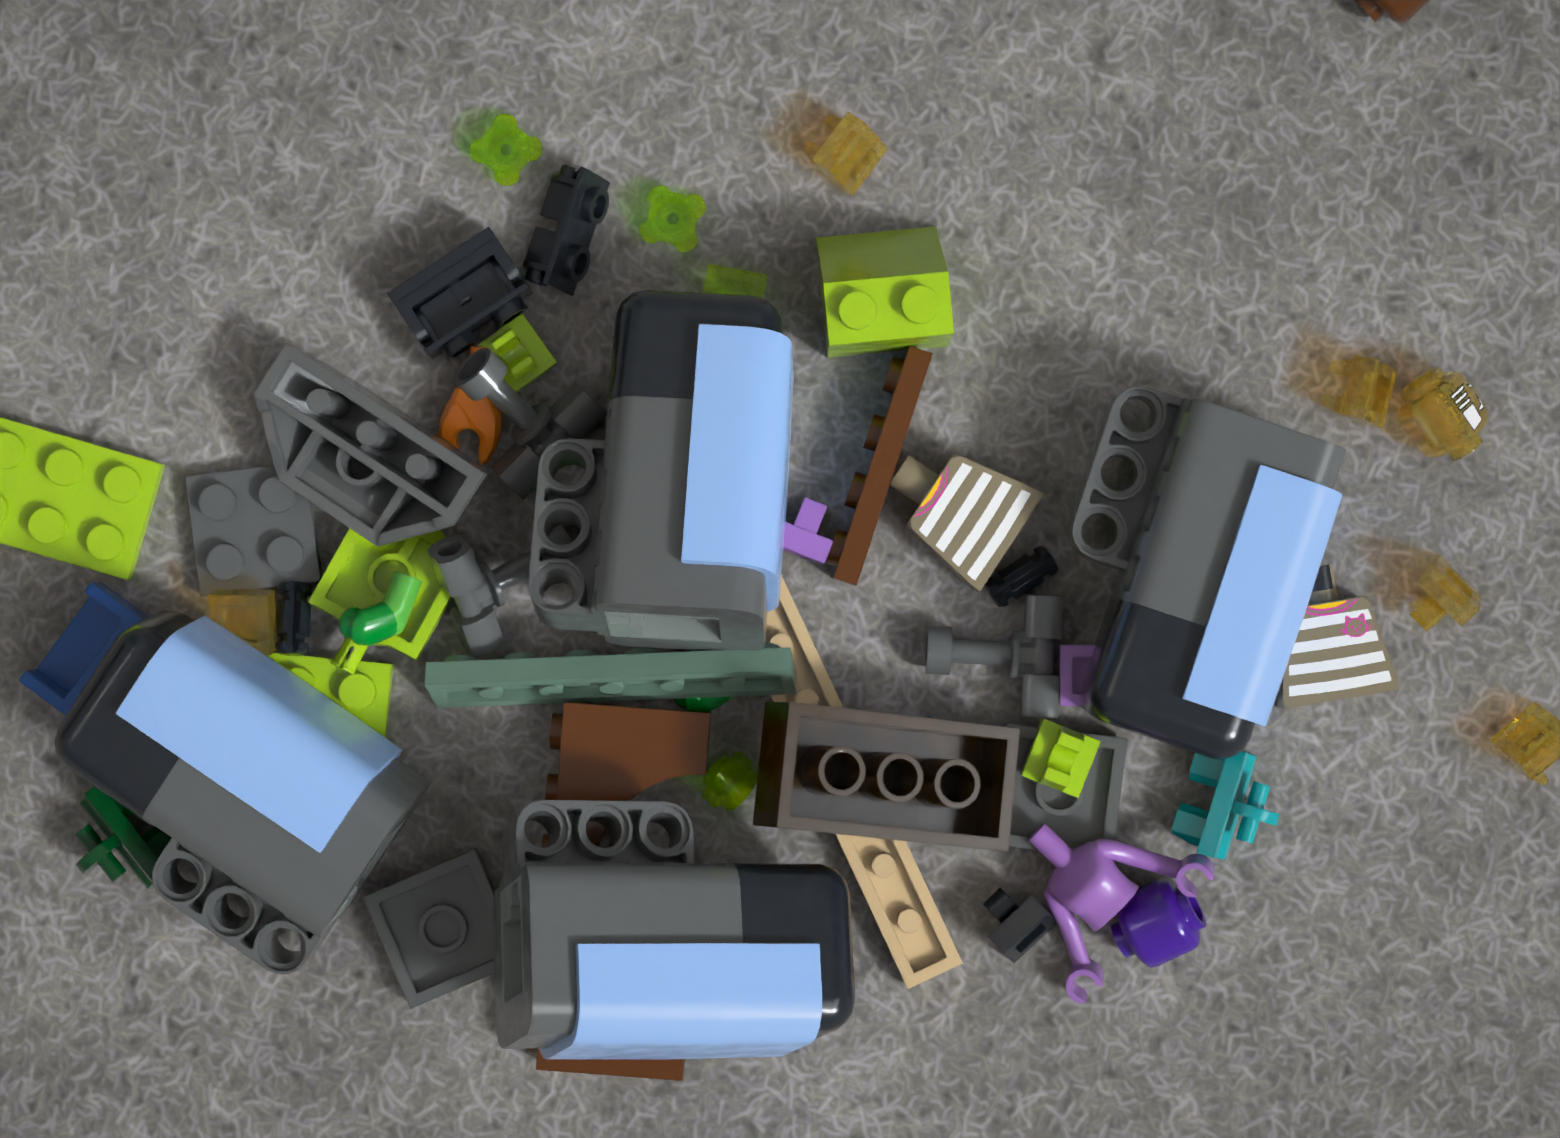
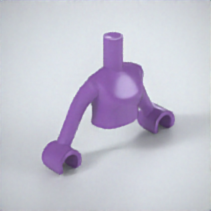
(1096, 890)

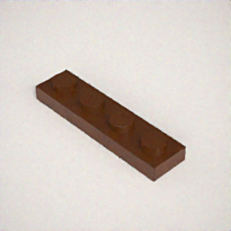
(886, 440)

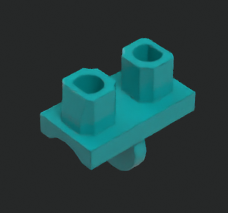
(1215, 828)

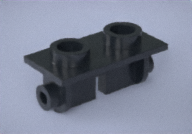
(562, 256)

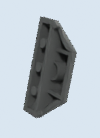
(360, 453)

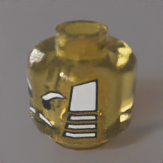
(1443, 414)

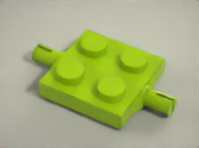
(361, 578)

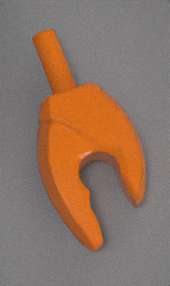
(478, 415)

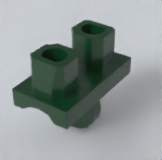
(121, 836)

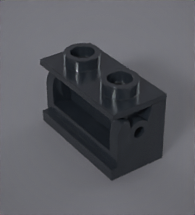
(462, 295)

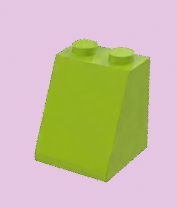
(884, 292)

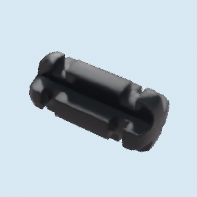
(1021, 576)
(293, 618)

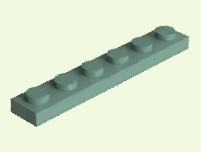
(592, 677)

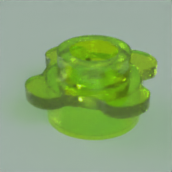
(505, 132)
(662, 204)
(729, 781)

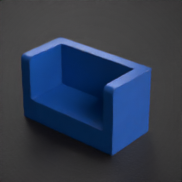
(81, 647)

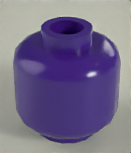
(1158, 924)

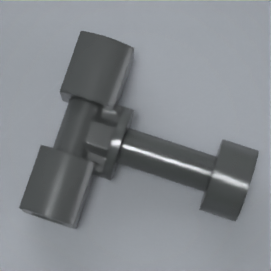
(534, 426)
(479, 588)
(1027, 654)

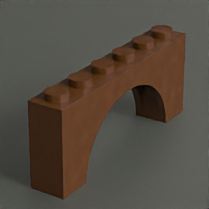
(614, 756)

